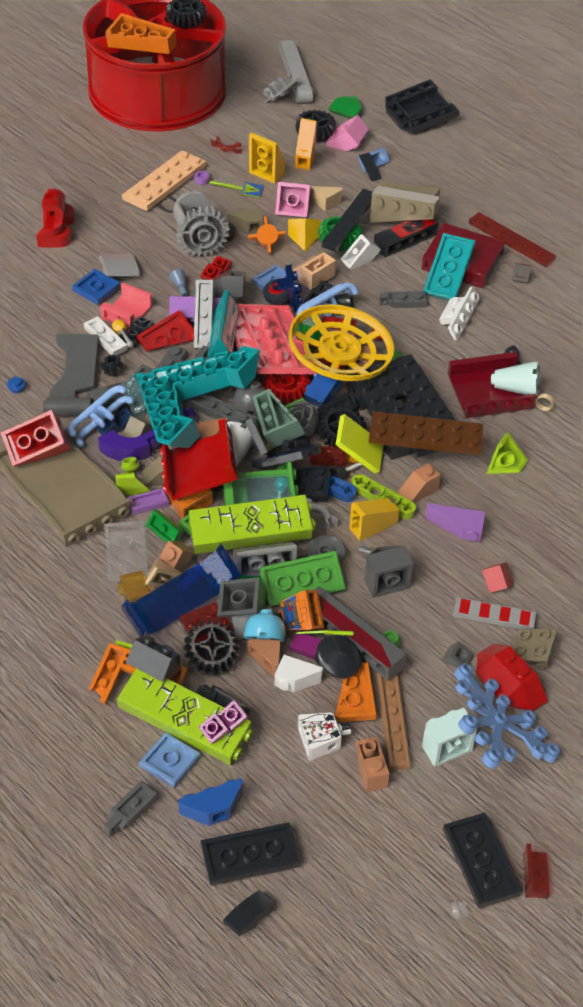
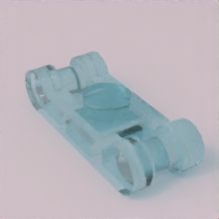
(134, 391)

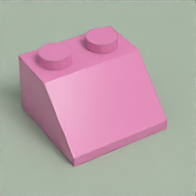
(348, 134)
(292, 199)

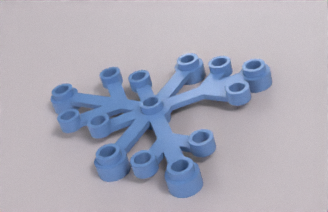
(499, 721)

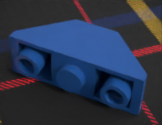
(213, 803)

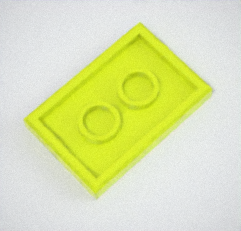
(355, 442)

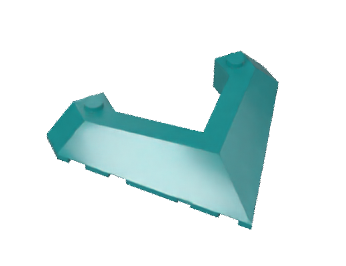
(170, 385)

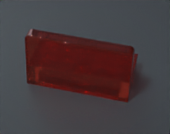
(330, 457)
(535, 873)

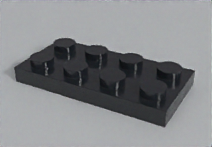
(250, 853)
(482, 860)

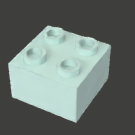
(444, 738)

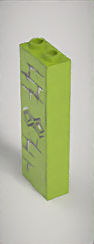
(251, 524)
(180, 714)

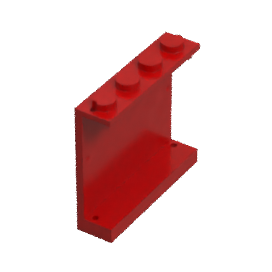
(201, 466)

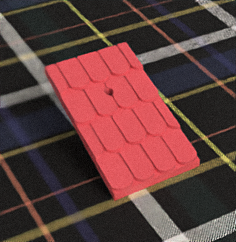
(268, 330)

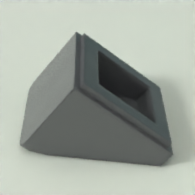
(457, 655)

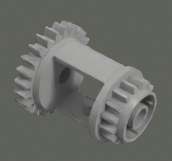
(199, 224)

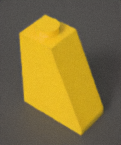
(372, 517)

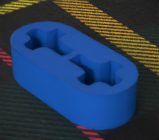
(341, 488)

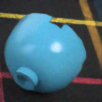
(265, 627)

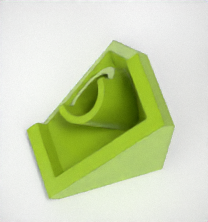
(507, 457)
(129, 484)

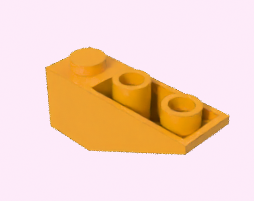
(306, 144)

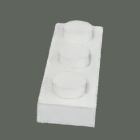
(106, 337)

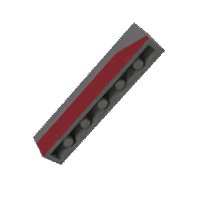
(374, 648)

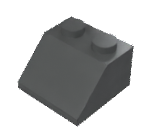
(241, 597)

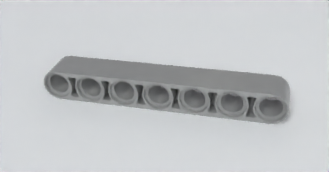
(295, 69)

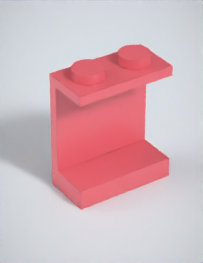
(128, 306)

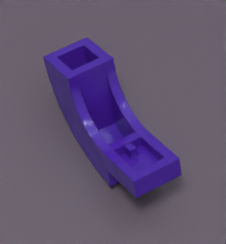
(121, 447)

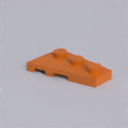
(356, 698)

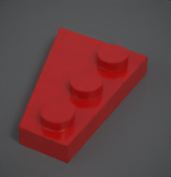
(167, 333)

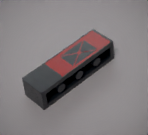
(405, 235)

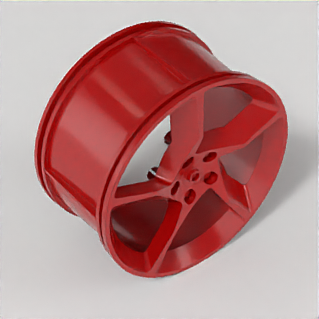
(159, 94)

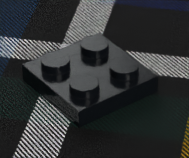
(314, 482)

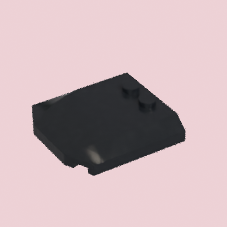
(419, 107)

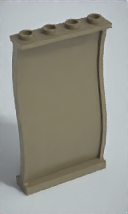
(68, 492)

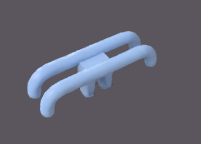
(329, 296)
(98, 413)

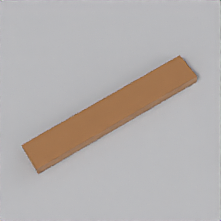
(393, 723)

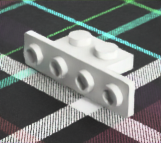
(459, 311)

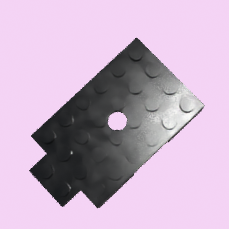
(399, 381)

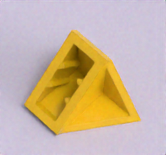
(304, 231)

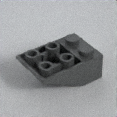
(233, 281)

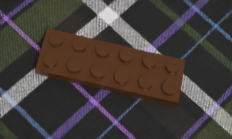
(426, 433)

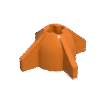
(267, 235)

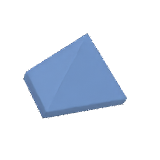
(379, 157)

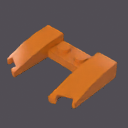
(112, 667)

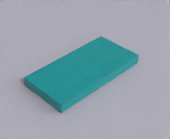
(449, 267)

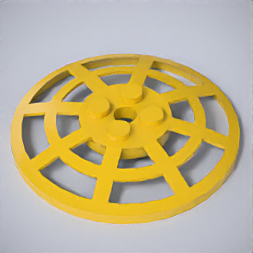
(340, 346)

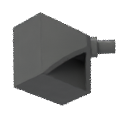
(387, 569)

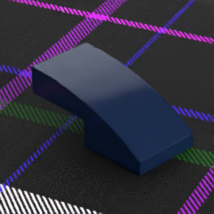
(117, 424)

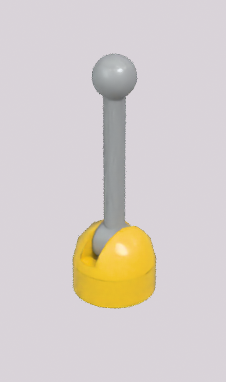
(120, 328)

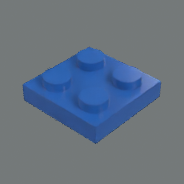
(96, 286)

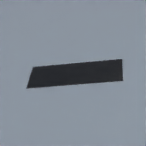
(370, 167)

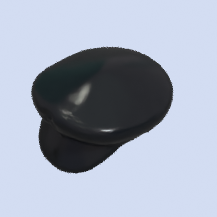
(338, 656)

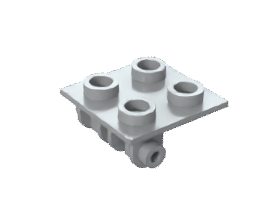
(278, 88)

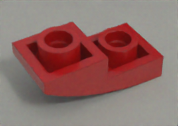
(219, 266)

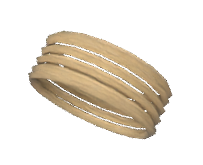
(547, 397)

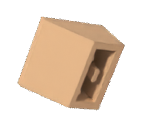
(315, 270)

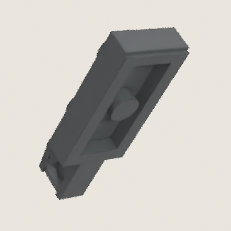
(401, 299)
(129, 808)

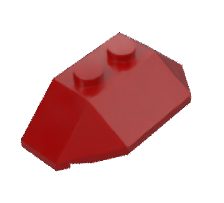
(513, 675)

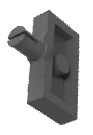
(173, 356)

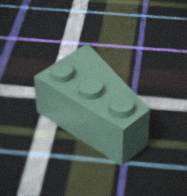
(275, 419)

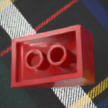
(36, 439)

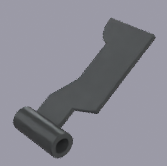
(77, 377)

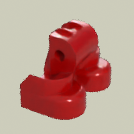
(56, 220)

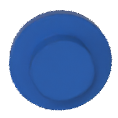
(16, 384)

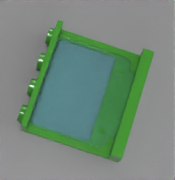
(261, 486)

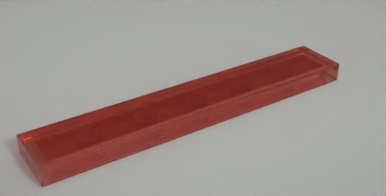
(512, 239)

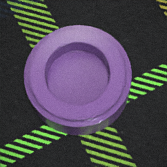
(202, 177)

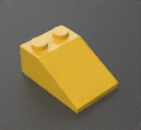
(265, 158)

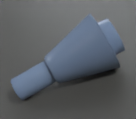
(178, 278)

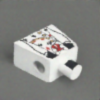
(321, 733)

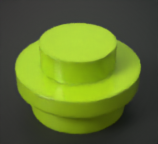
(130, 464)

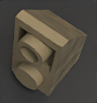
(246, 220)

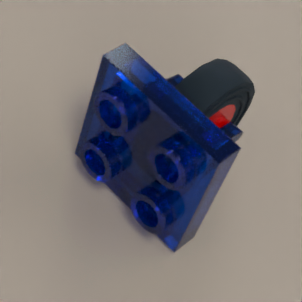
(284, 289)

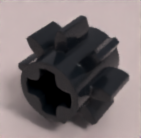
(112, 365)

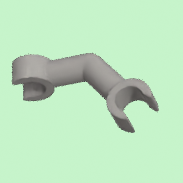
(325, 512)

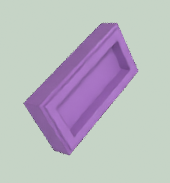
(148, 501)

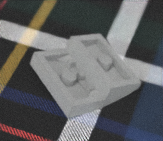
(119, 265)

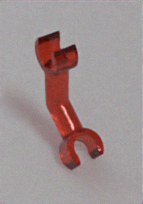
(226, 148)

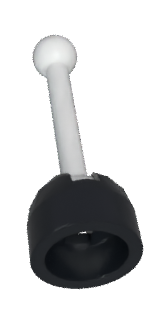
(340, 471)

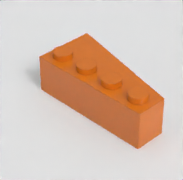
(140, 35)

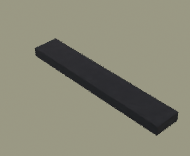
(348, 221)

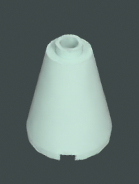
(518, 378)

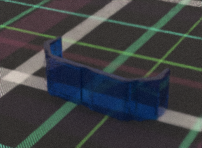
(181, 593)

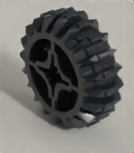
(186, 13)
(325, 123)
(330, 420)
(203, 648)

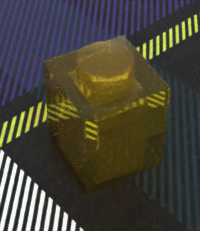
(132, 586)

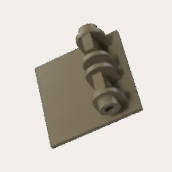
(535, 645)

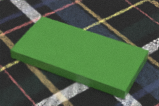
(302, 574)

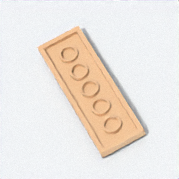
(164, 180)

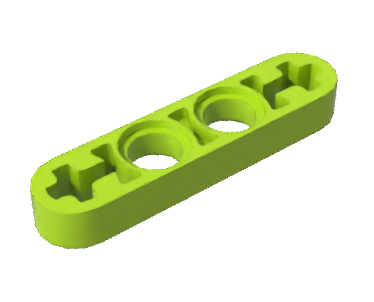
(385, 492)

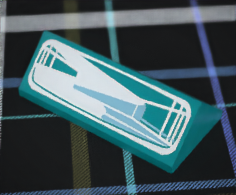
(223, 326)

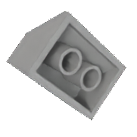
(252, 558)

